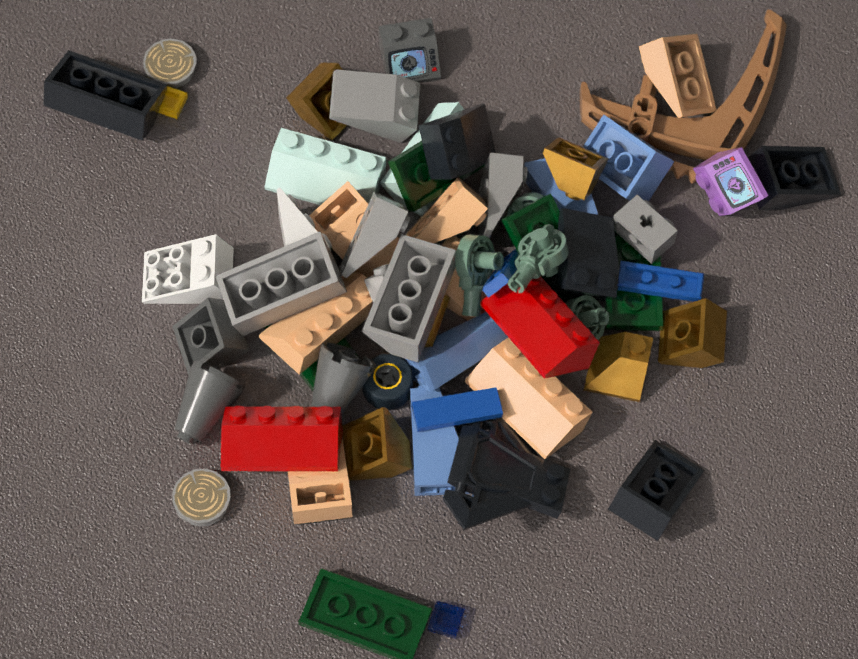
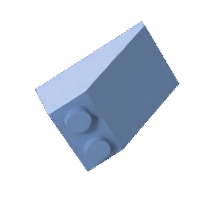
(632, 164)

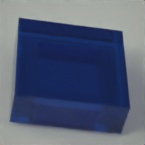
(446, 619)

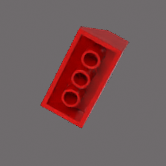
(542, 328)
(281, 438)

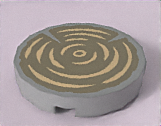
(170, 62)
(201, 497)

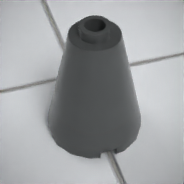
(339, 376)
(204, 402)

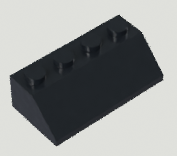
(104, 95)

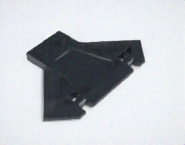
(501, 476)

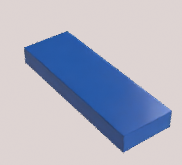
(501, 277)
(660, 281)
(457, 409)

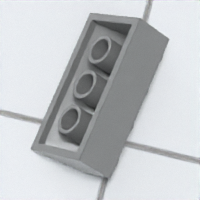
(280, 284)
(410, 297)

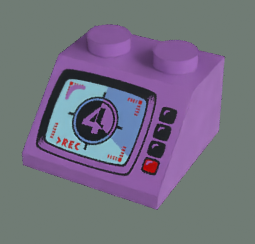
(729, 181)

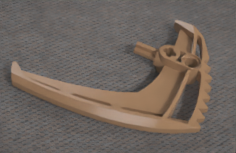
(702, 135)

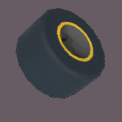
(389, 371)

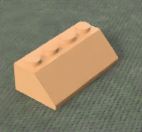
(302, 334)
(535, 407)

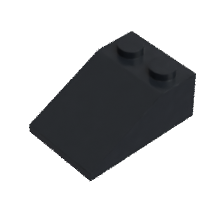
(457, 142)
(793, 176)
(592, 256)
(655, 490)

